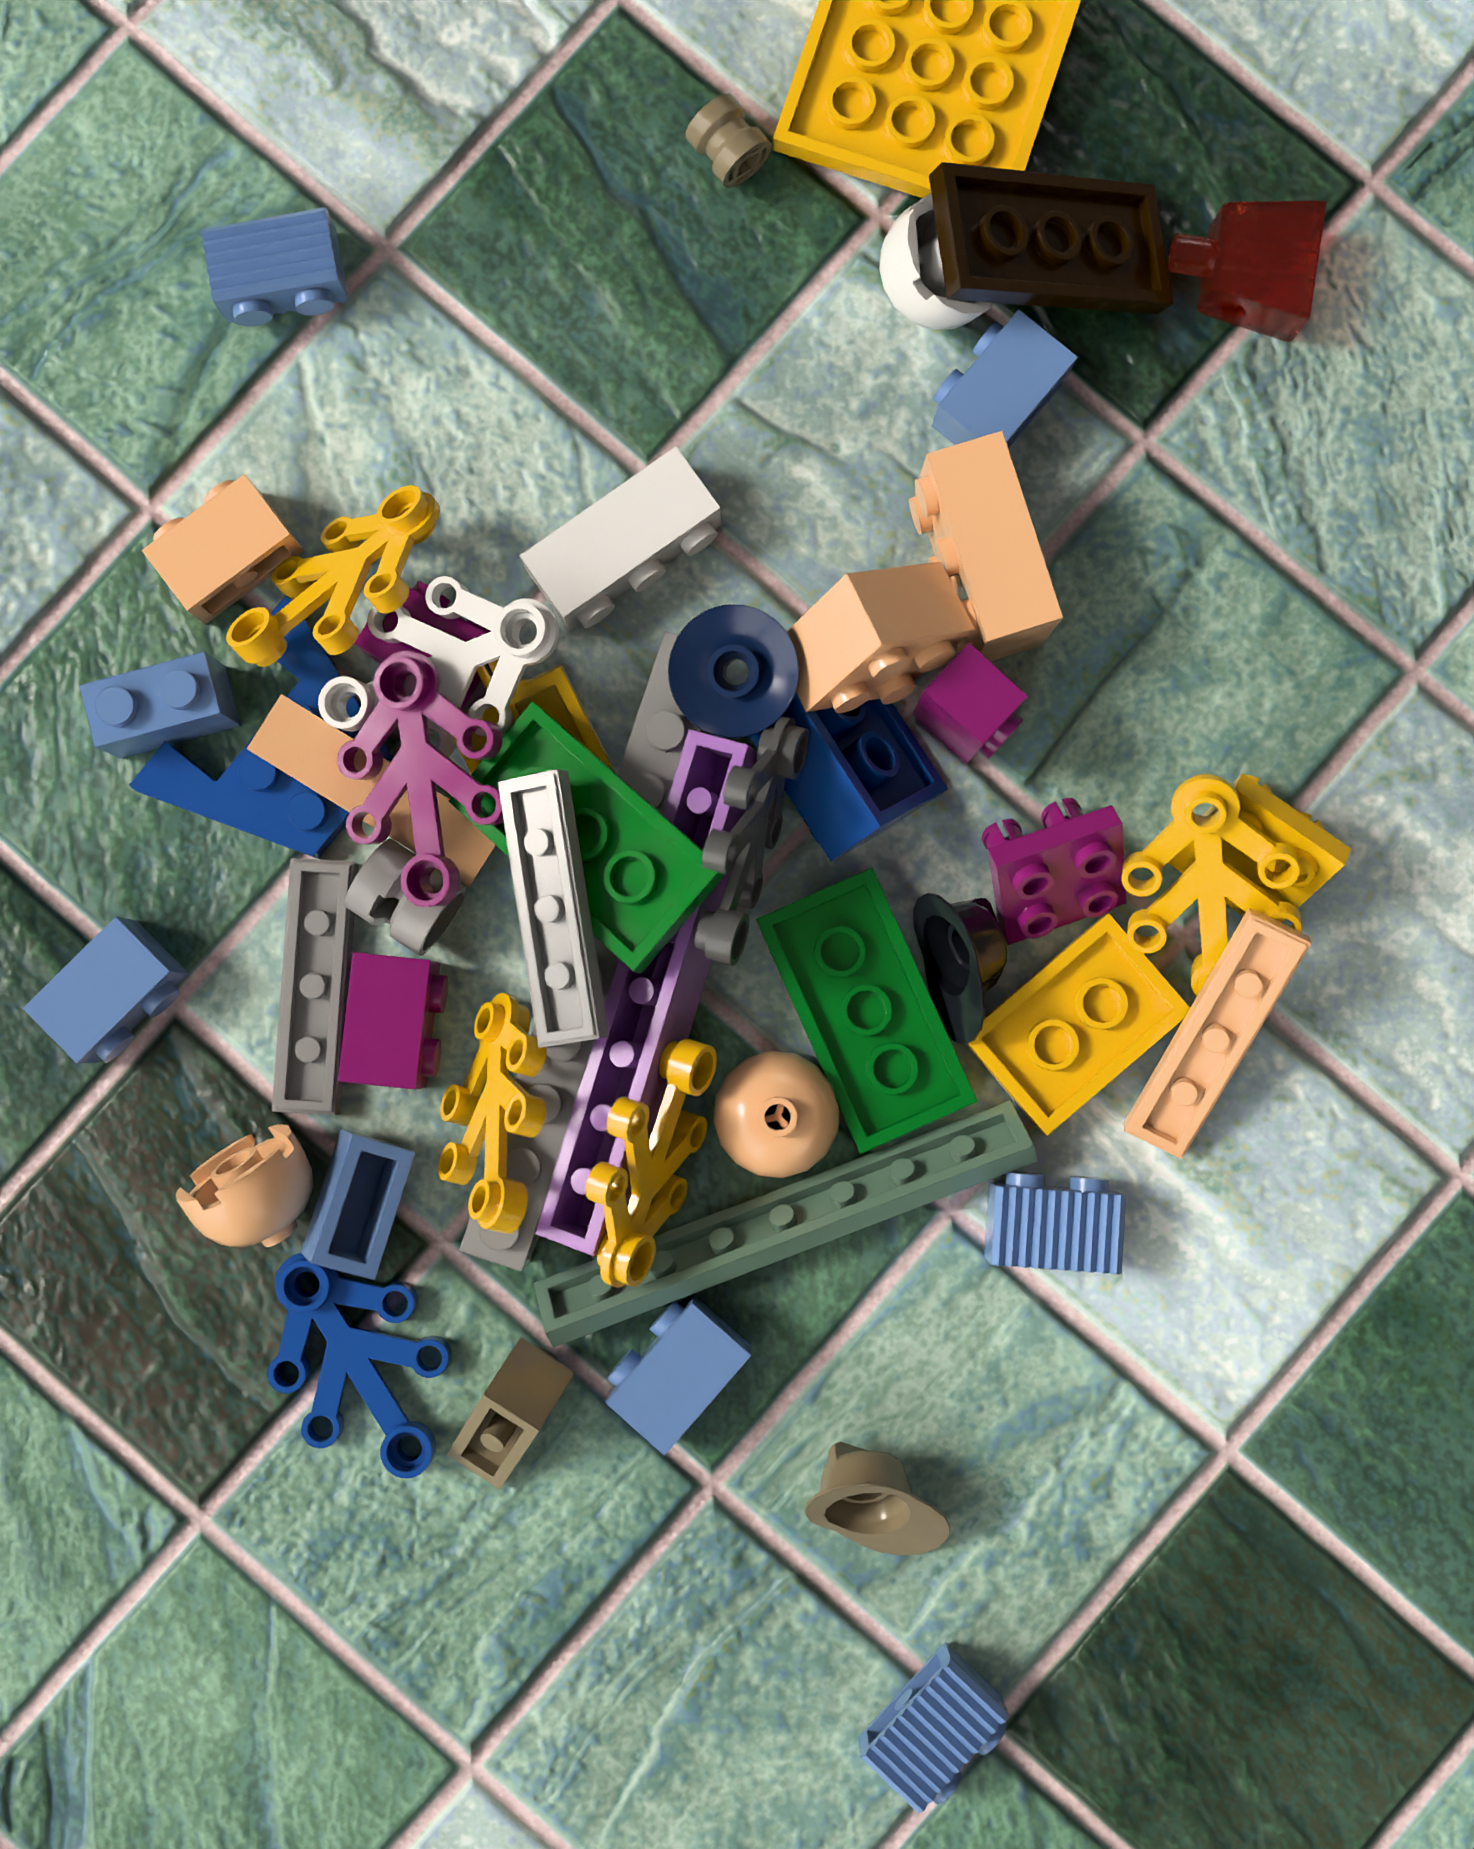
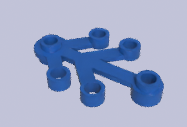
(351, 1353)

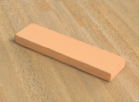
(308, 752)
(1216, 1032)

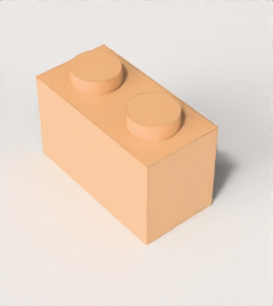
(221, 548)

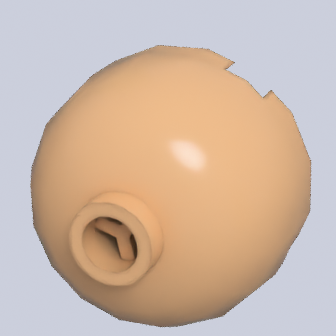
(783, 1081)
(250, 1191)

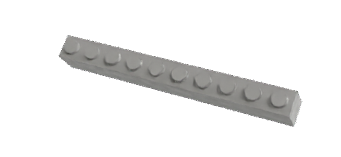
(650, 770)

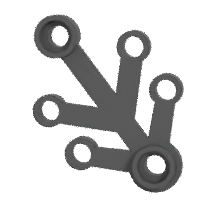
(761, 793)

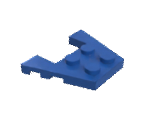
(251, 790)

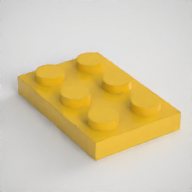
(1077, 1024)

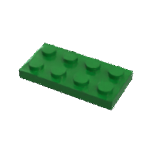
(635, 862)
(866, 1010)

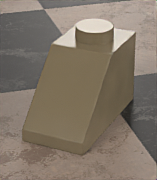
(511, 1412)

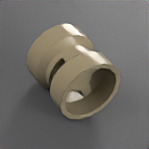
(728, 140)

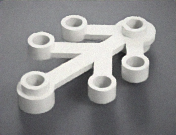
(454, 658)

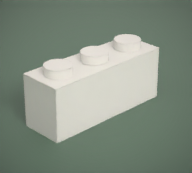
(623, 540)

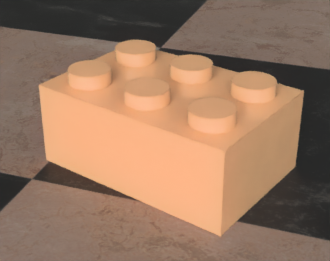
(987, 545)

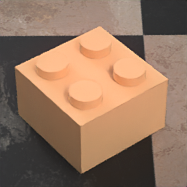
(877, 636)

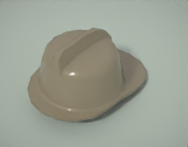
(873, 1504)

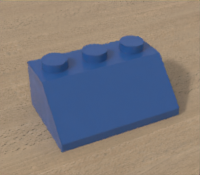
(858, 774)

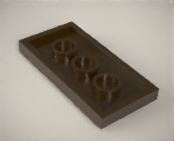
(1049, 240)

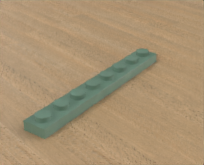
(792, 1220)

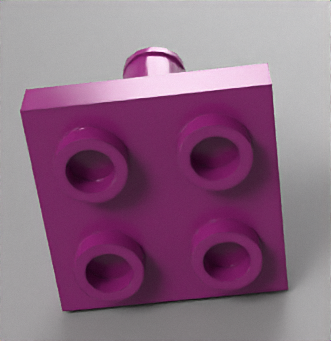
(1056, 872)

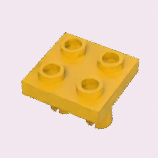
(1317, 850)

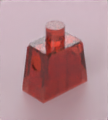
(1256, 264)

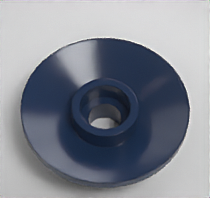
(700, 665)

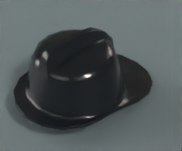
(961, 959)

